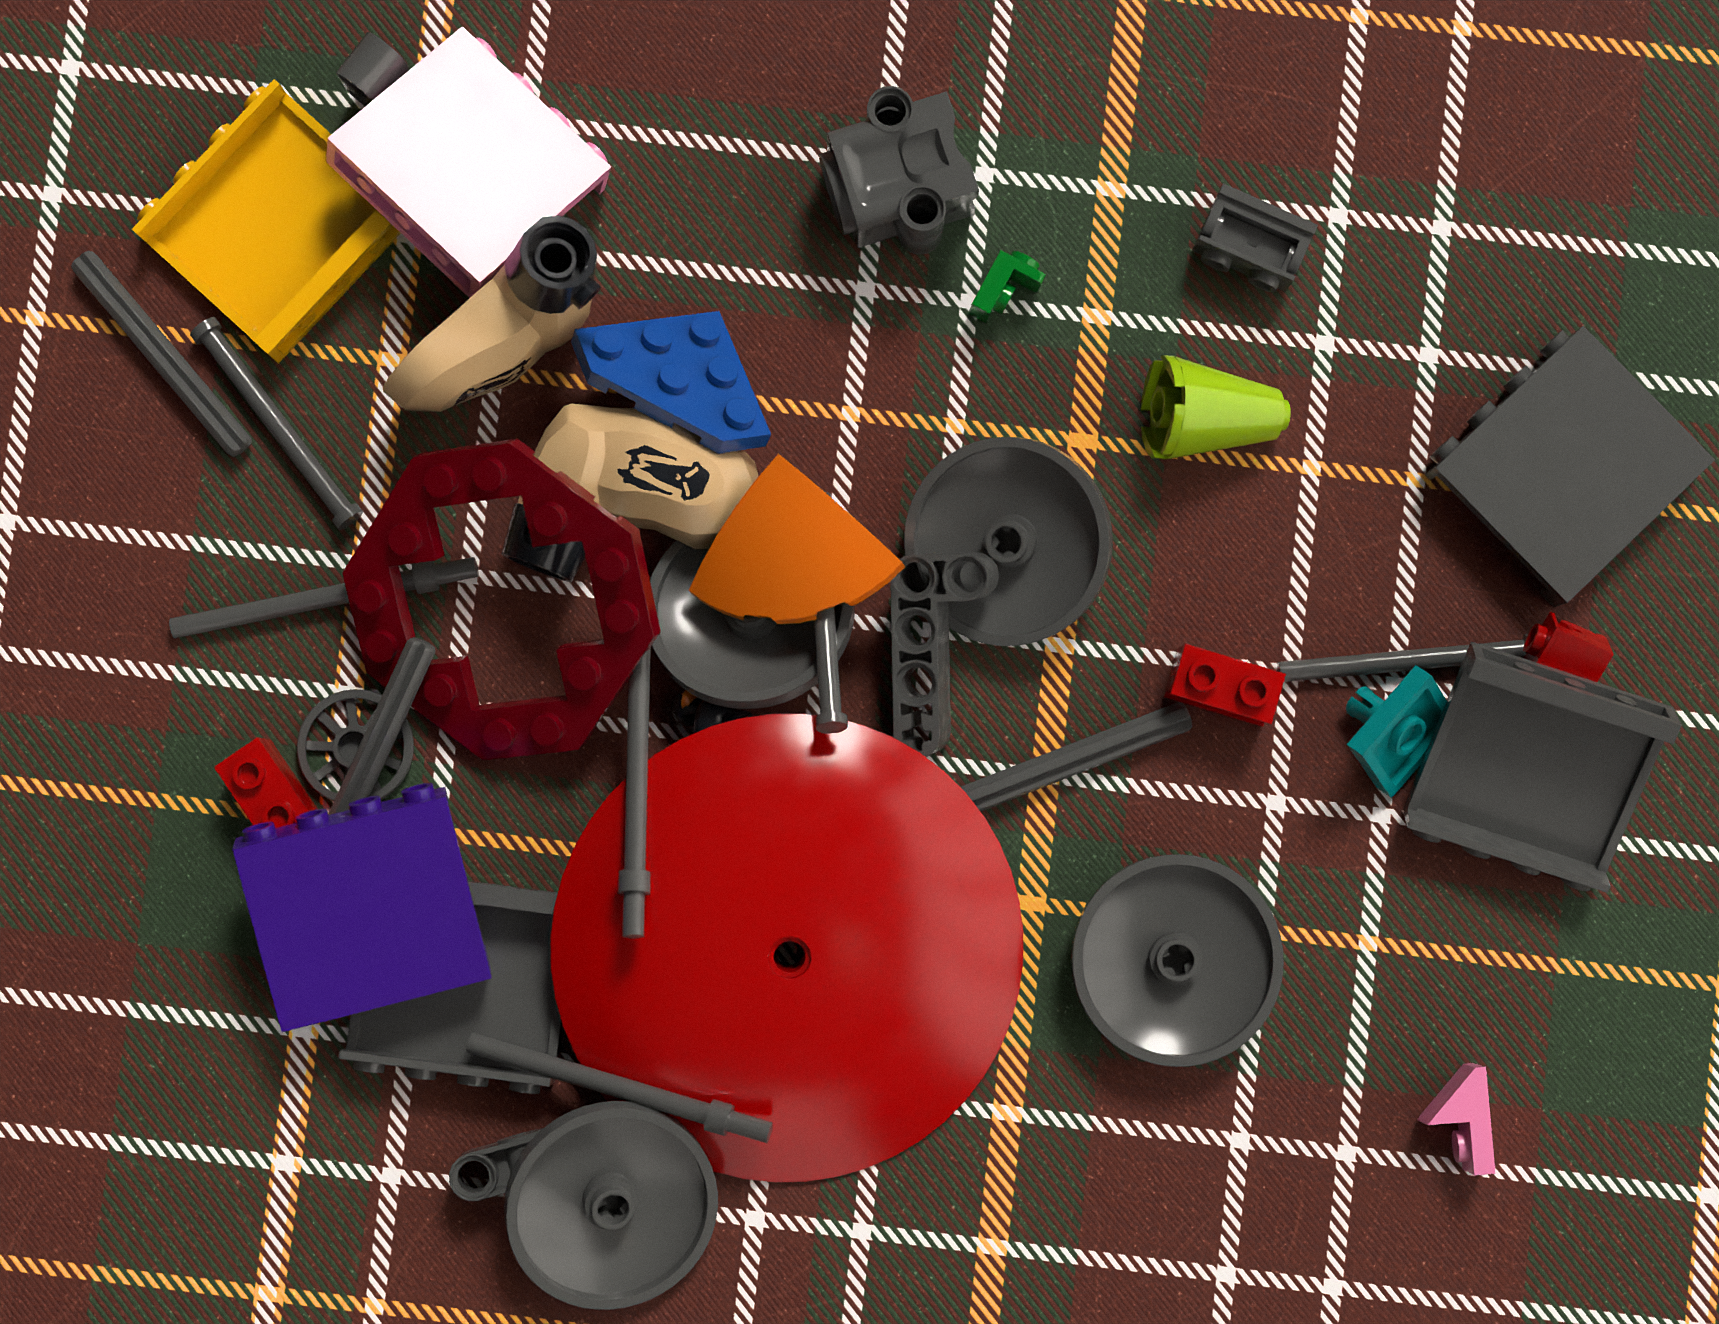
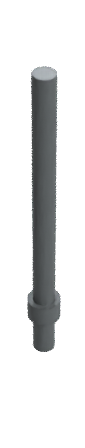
(422, 577)
(1387, 661)
(635, 880)
(716, 1117)

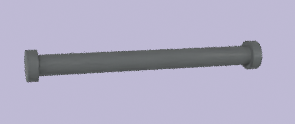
(208, 334)
(831, 718)

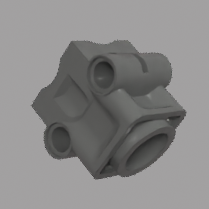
(898, 172)

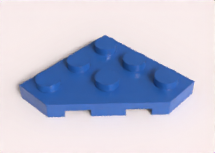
(677, 374)

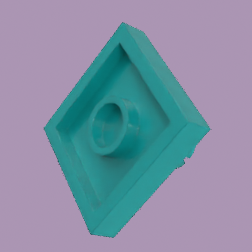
(1395, 729)

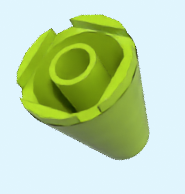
(1206, 409)

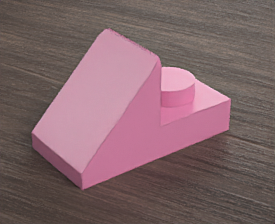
(1467, 1103)

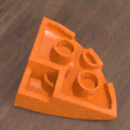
(790, 553)

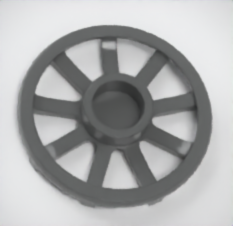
(347, 743)

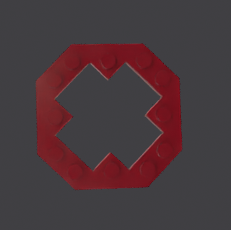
(555, 513)

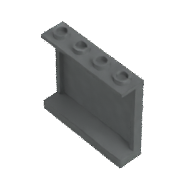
(1570, 463)
(1537, 767)
(513, 1006)

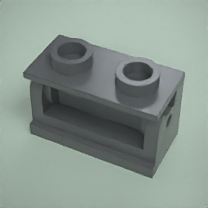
(1254, 239)

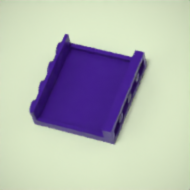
(361, 906)

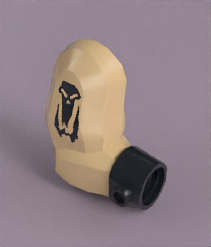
(506, 324)
(635, 471)

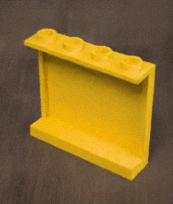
(267, 223)

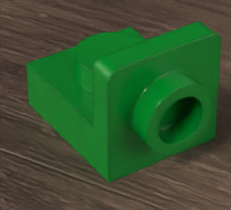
(996, 290)

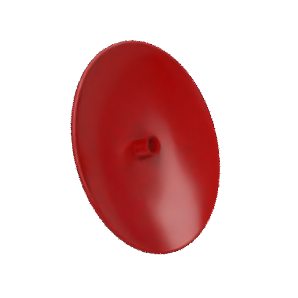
(813, 842)

